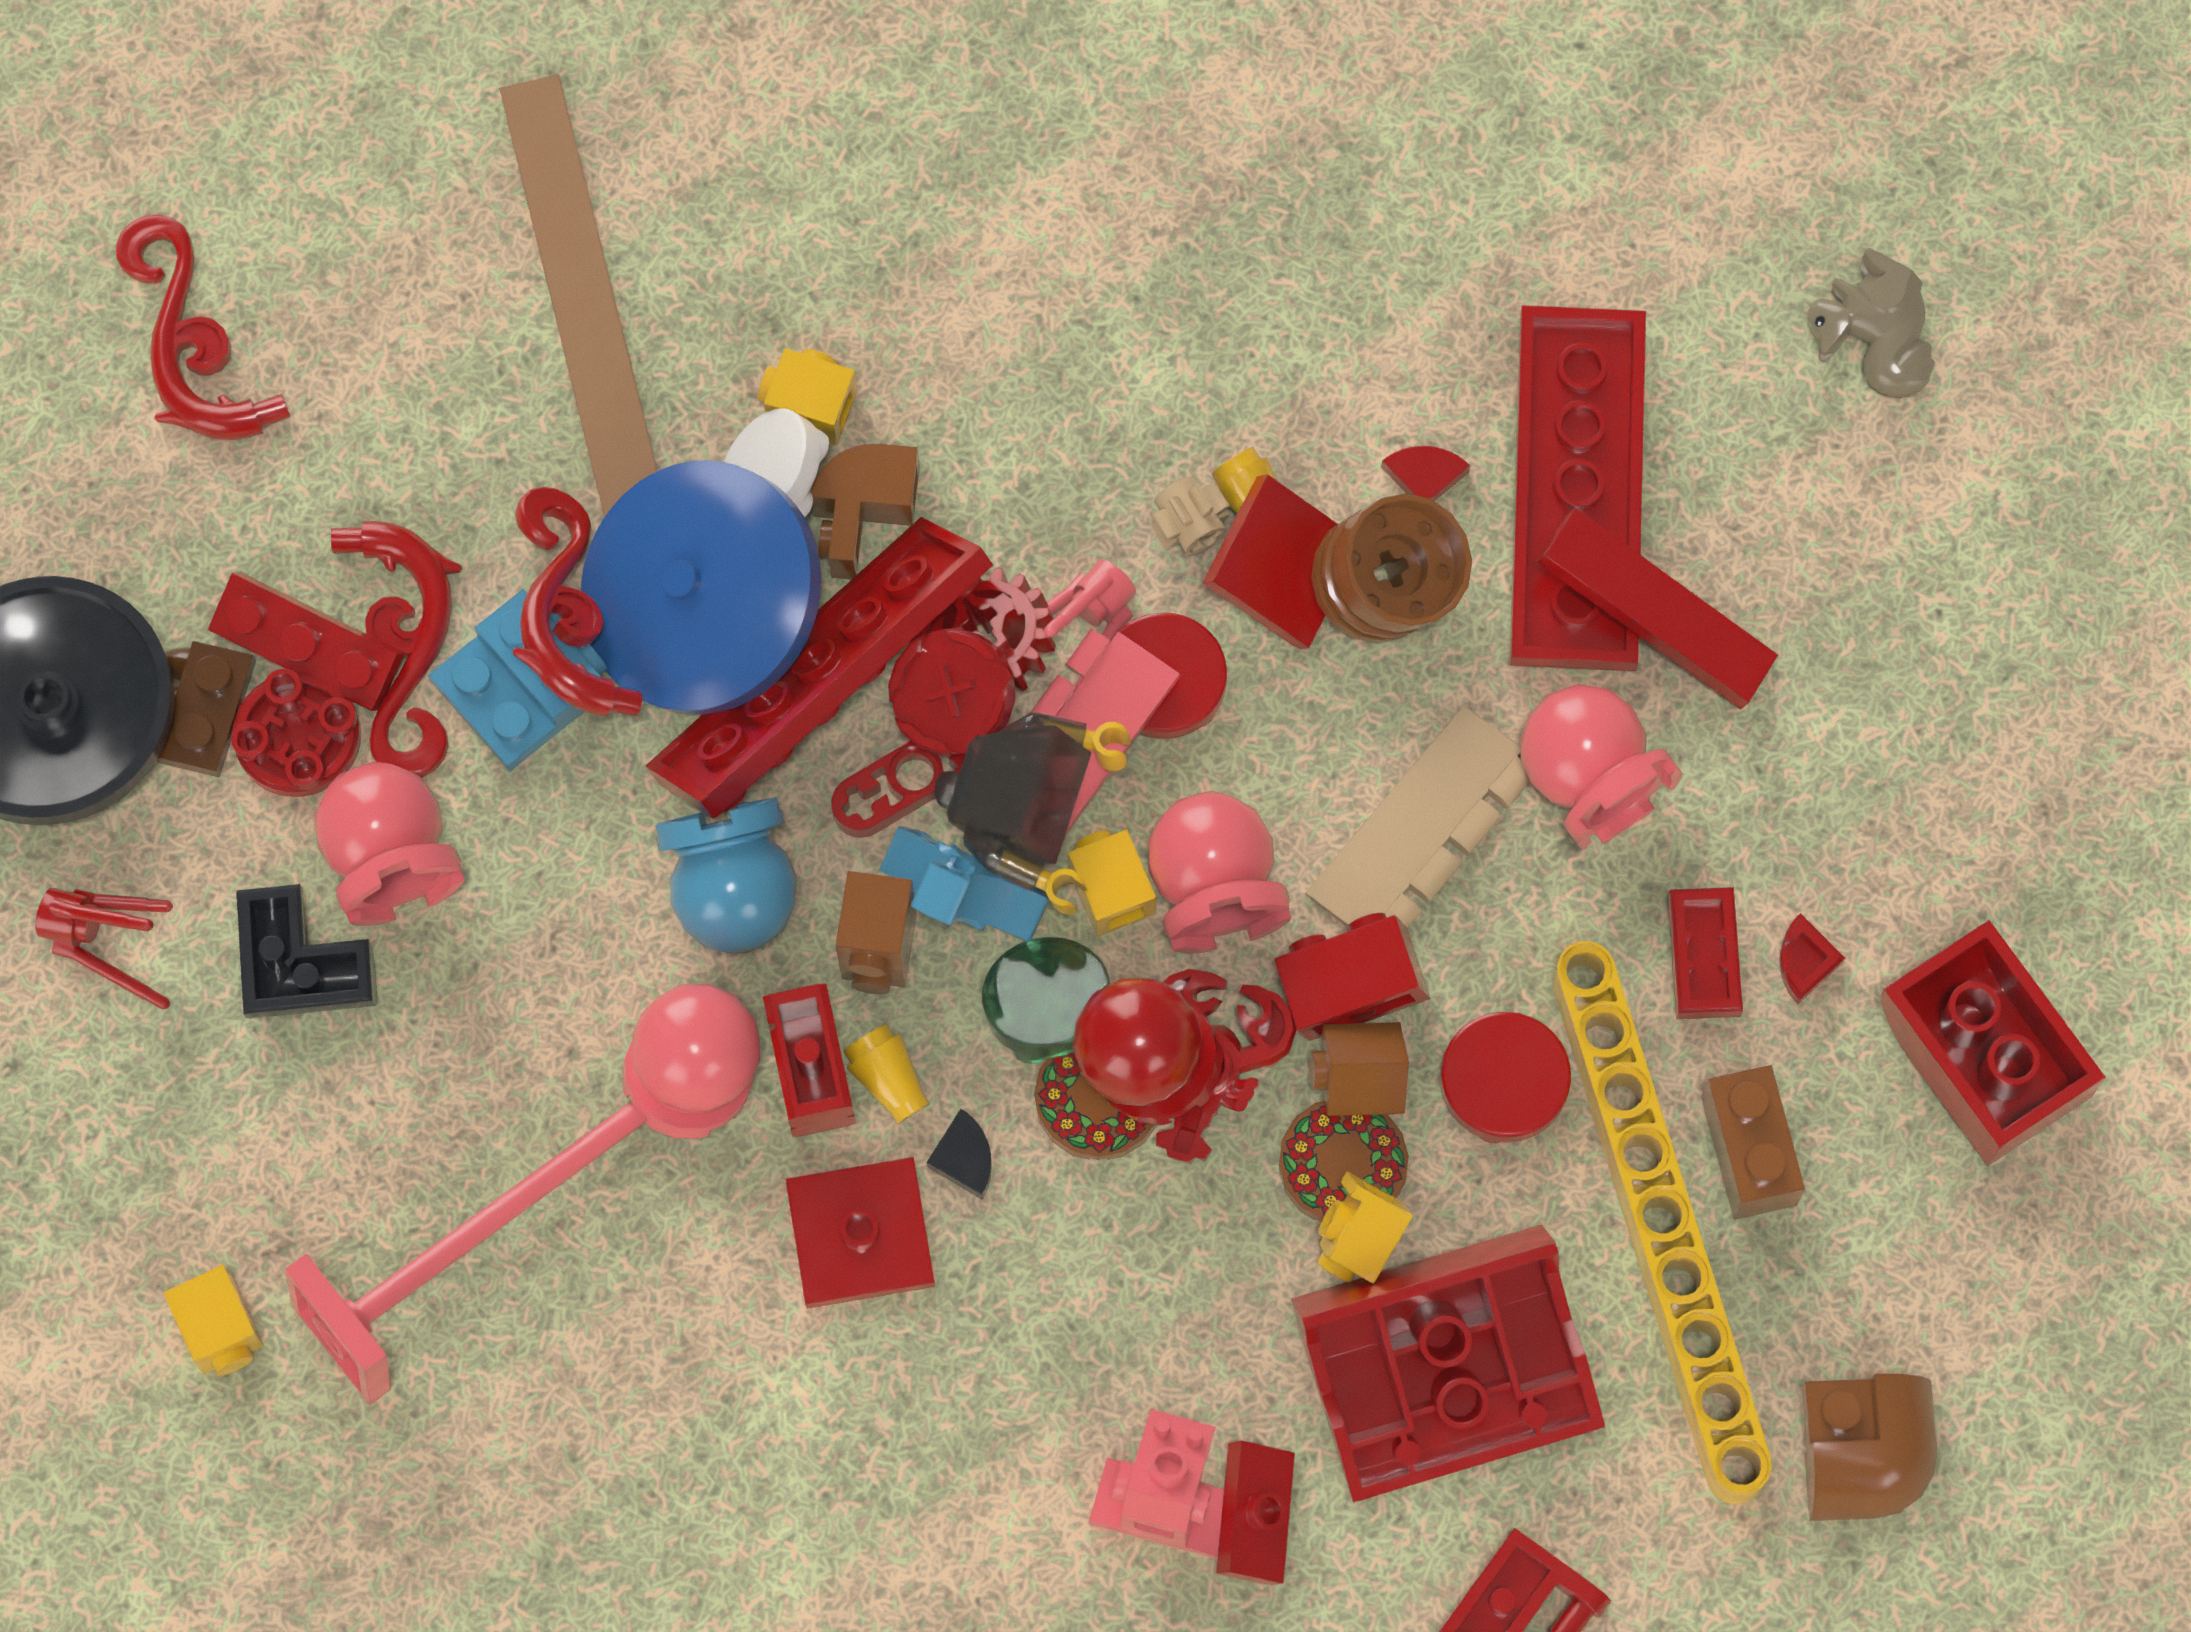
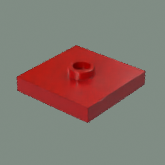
(860, 1232)

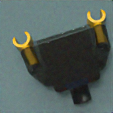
(1021, 794)

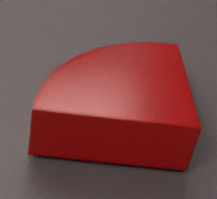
(1425, 470)
(1806, 959)

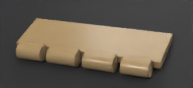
(1427, 809)

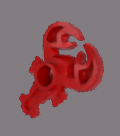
(1270, 1042)

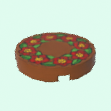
(1079, 1117)
(1325, 1147)

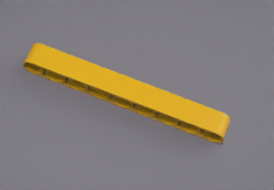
(1656, 1251)

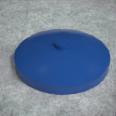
(702, 586)

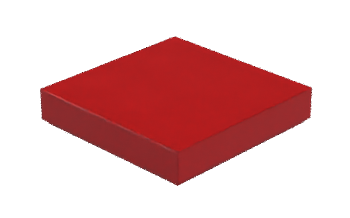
(1270, 561)

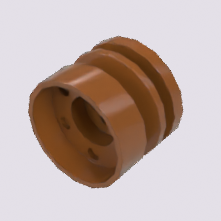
(1424, 563)

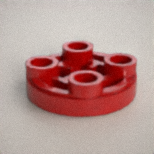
(1199, 660)
(295, 734)
(1505, 1077)

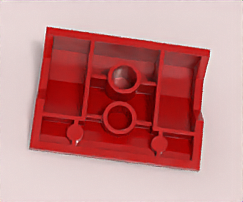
(1448, 1363)

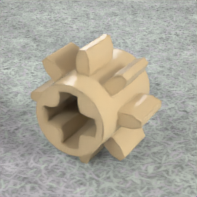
(1190, 515)

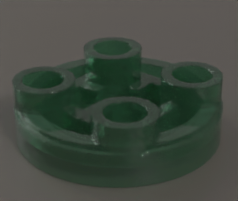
(1038, 993)

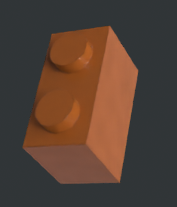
(876, 931)
(1752, 1142)

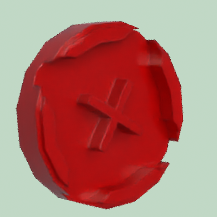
(951, 690)

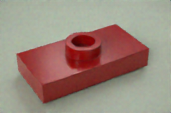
(1705, 953)
(1255, 1513)

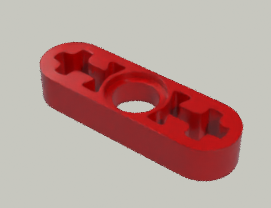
(867, 786)

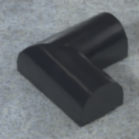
(287, 975)

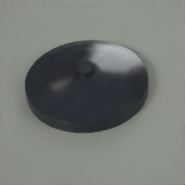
(79, 699)

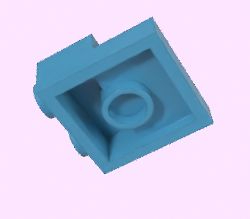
(501, 693)

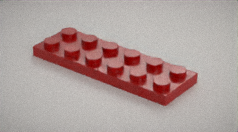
(1580, 451)
(847, 647)

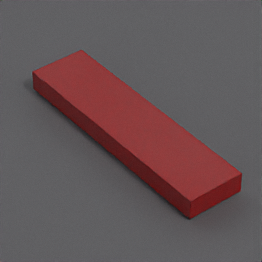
(1657, 608)

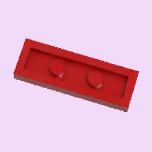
(305, 640)

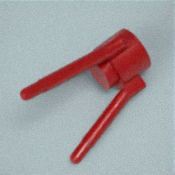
(76, 918)

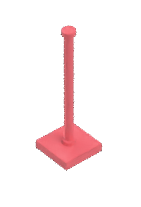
(345, 1325)

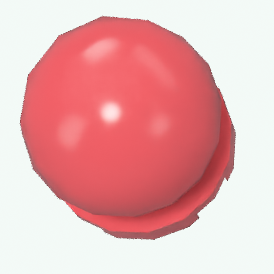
(1591, 756)
(384, 838)
(1214, 867)
(691, 1060)

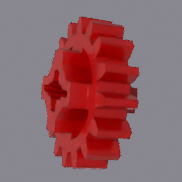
(1011, 615)

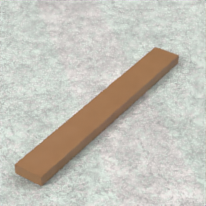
(579, 286)

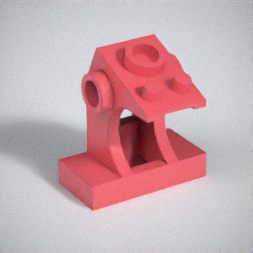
(1163, 1490)

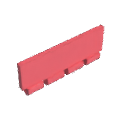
(1117, 686)

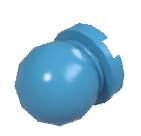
(731, 878)

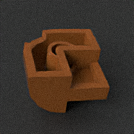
(1868, 1445)

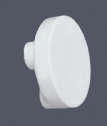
(782, 450)

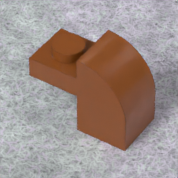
(862, 486)

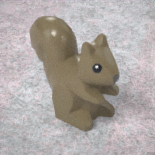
(1885, 313)

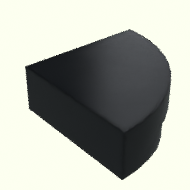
(964, 1155)

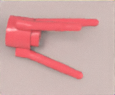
(1095, 598)

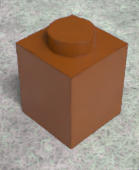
(1361, 1069)

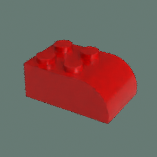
(1989, 1042)

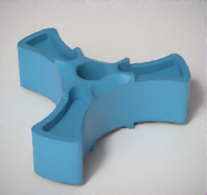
(959, 888)

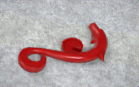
(172, 336)
(580, 613)
(421, 646)

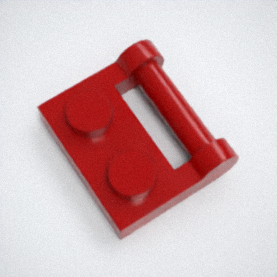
(1517, 1587)

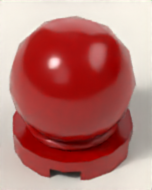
(1147, 1050)

